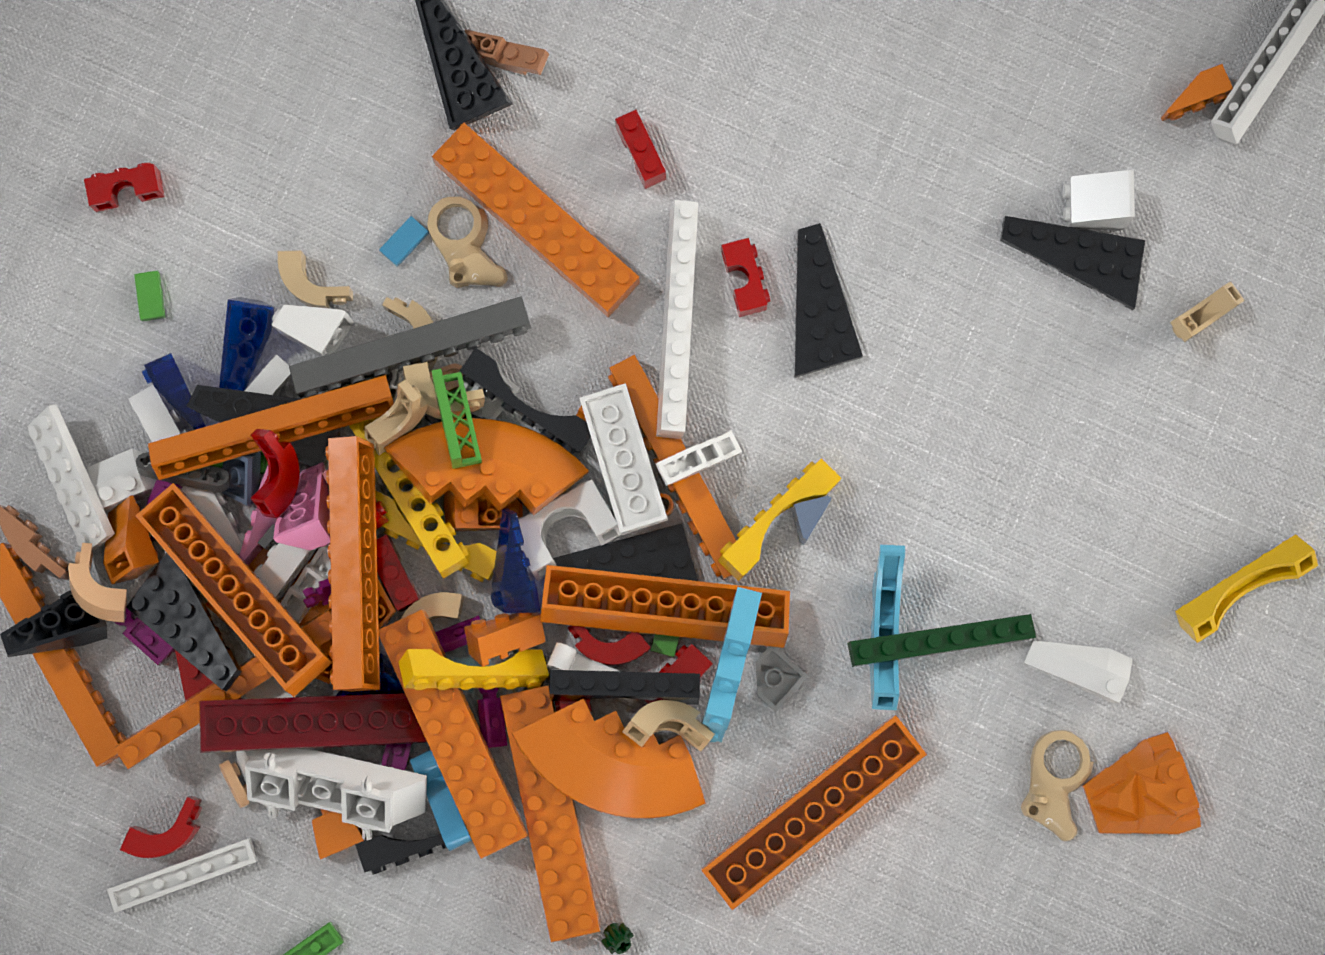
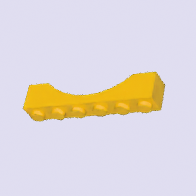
(745, 552)
(480, 557)
(1286, 561)
(428, 669)

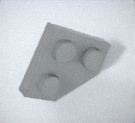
(777, 678)

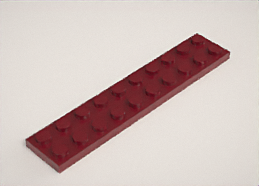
(307, 722)

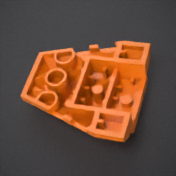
(1145, 792)

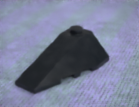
(54, 628)

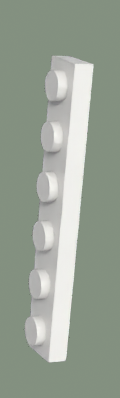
(182, 875)

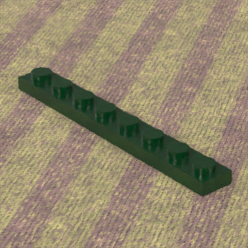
(941, 640)

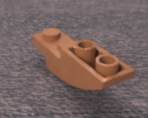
(508, 55)
(24, 540)

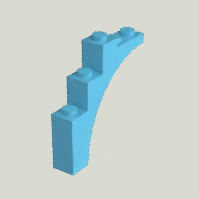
(885, 622)
(731, 662)

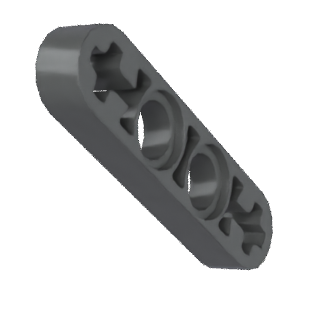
(183, 479)

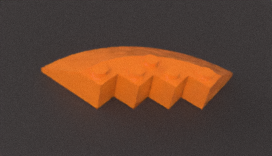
(512, 466)
(607, 768)

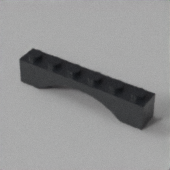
(484, 373)
(656, 686)
(385, 850)

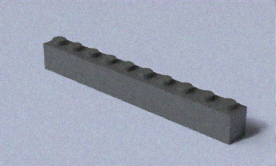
(410, 347)

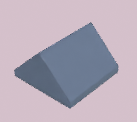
(244, 477)
(807, 516)

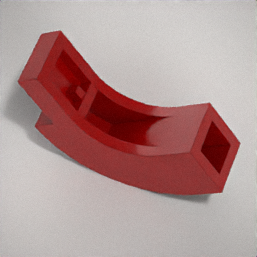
(282, 476)
(615, 653)
(147, 844)

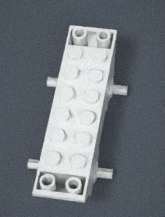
(359, 790)

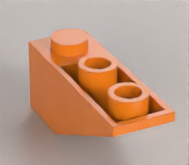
(1207, 87)

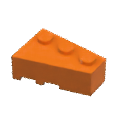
(502, 635)

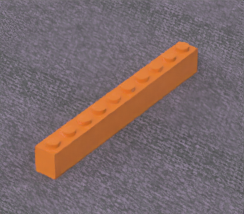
(288, 421)
(691, 491)
(61, 666)
(186, 714)

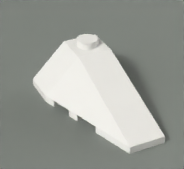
(1086, 667)

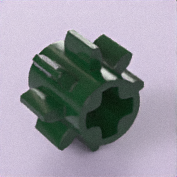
(617, 938)

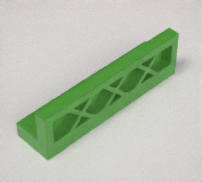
(447, 418)

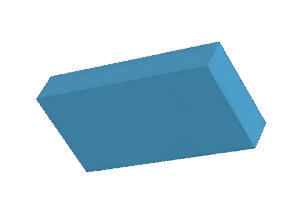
(404, 241)

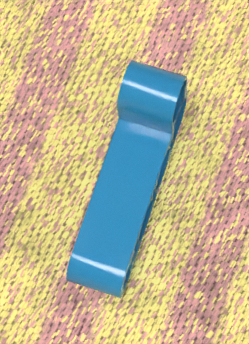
(441, 802)

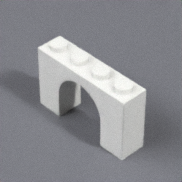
(581, 502)

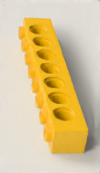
(445, 561)

